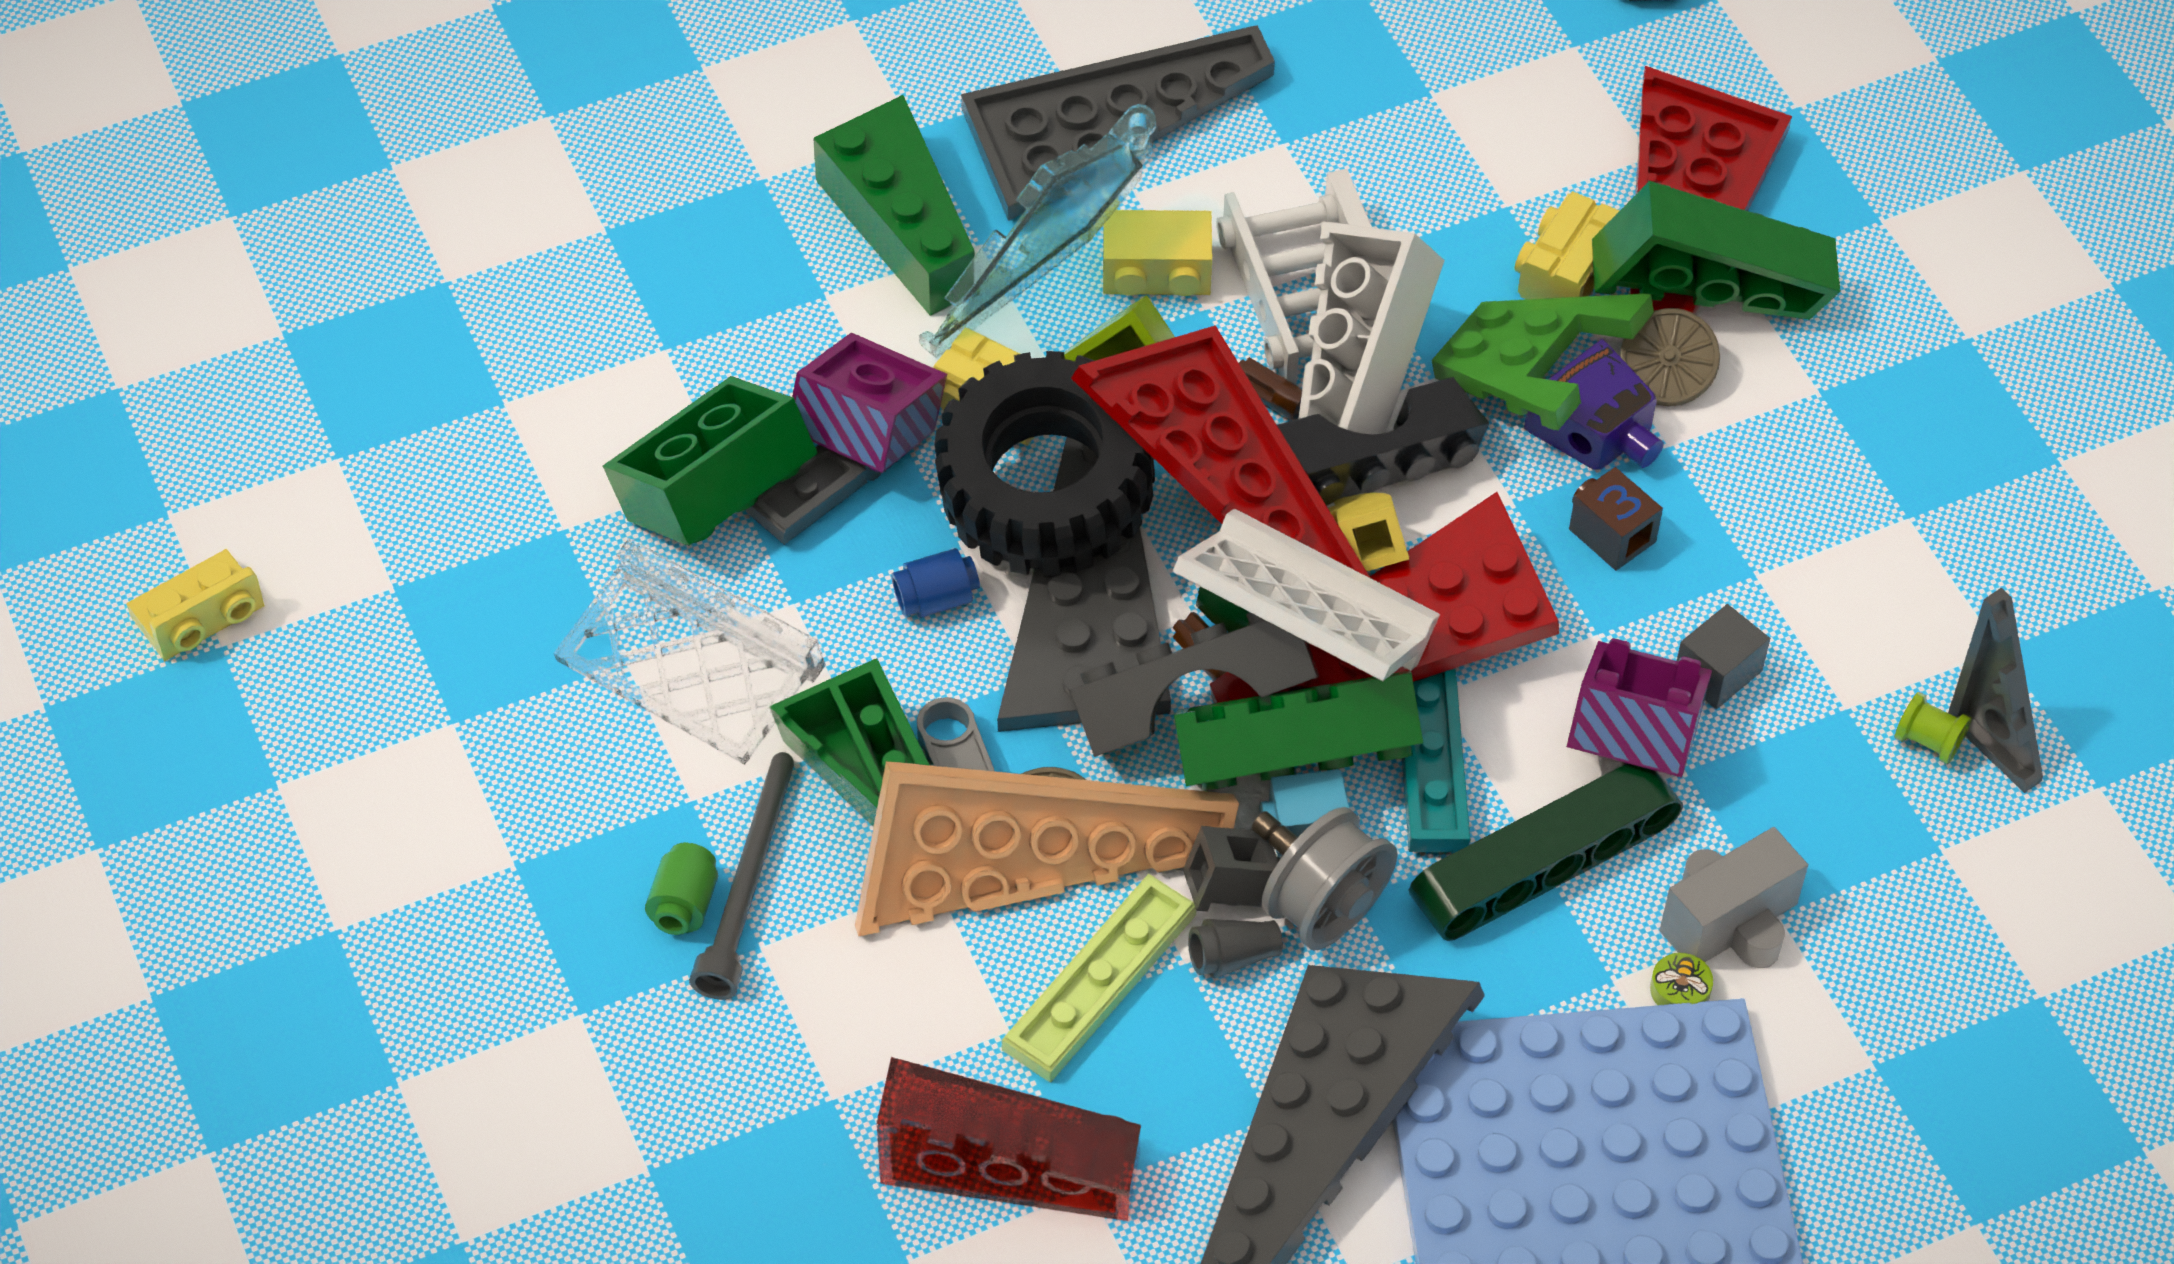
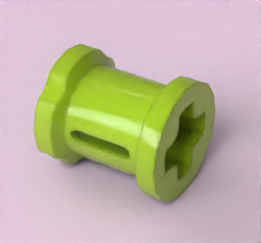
(1932, 727)

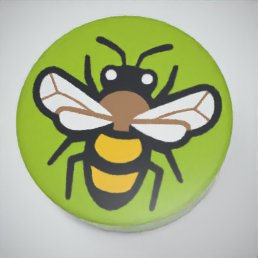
(1681, 980)

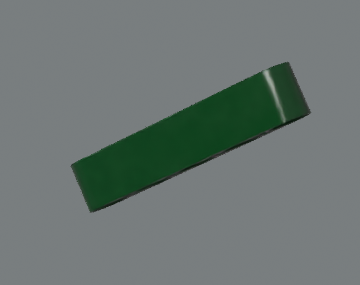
(1544, 849)

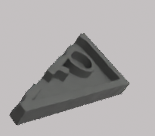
(1996, 694)

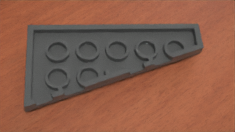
(1058, 112)
(1078, 624)
(1329, 1099)

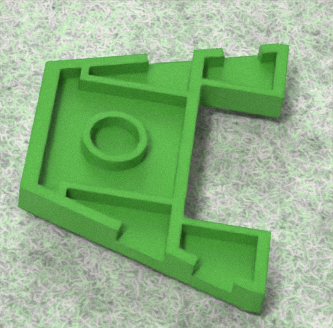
(1515, 342)

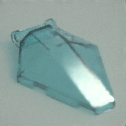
(1063, 212)

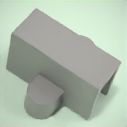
(1735, 900)

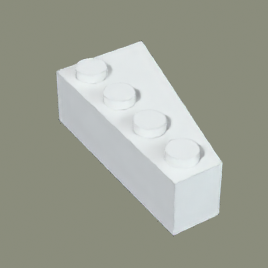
(1366, 323)

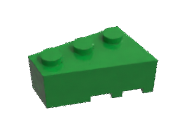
(849, 732)

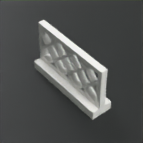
(1310, 595)

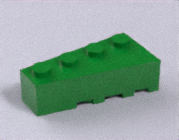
(896, 199)
(1715, 254)
(1298, 729)

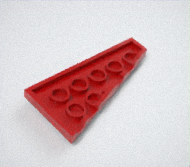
(1704, 146)
(1214, 435)

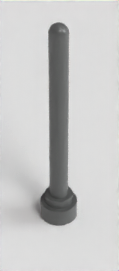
(718, 969)

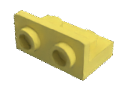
(196, 604)

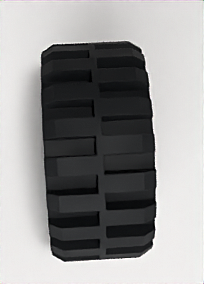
(1038, 527)

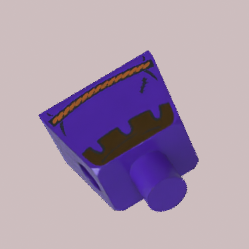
(1612, 413)

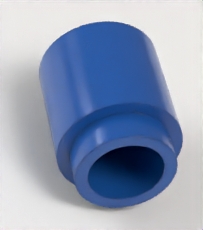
(935, 583)

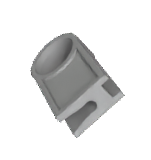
(962, 752)

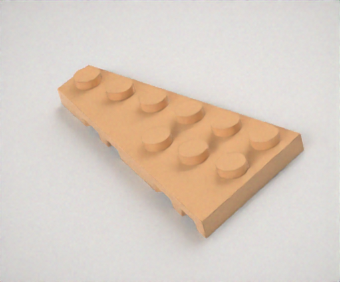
(1009, 838)

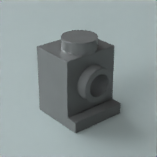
(1228, 867)

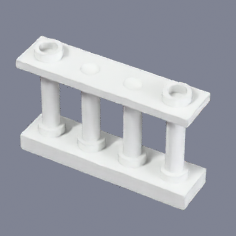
(1236, 232)

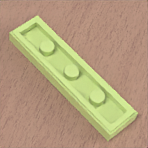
(1098, 978)

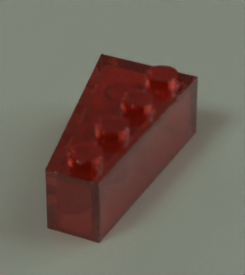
(1002, 1144)

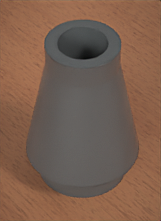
(1230, 945)

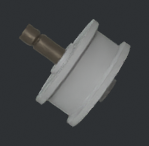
(1325, 874)

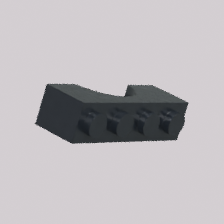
(1432, 433)

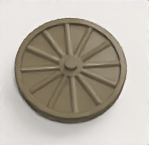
(1674, 356)

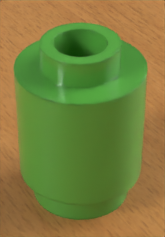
(682, 889)

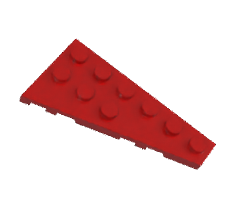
(1469, 575)

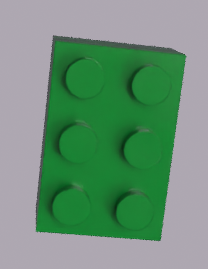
(710, 460)

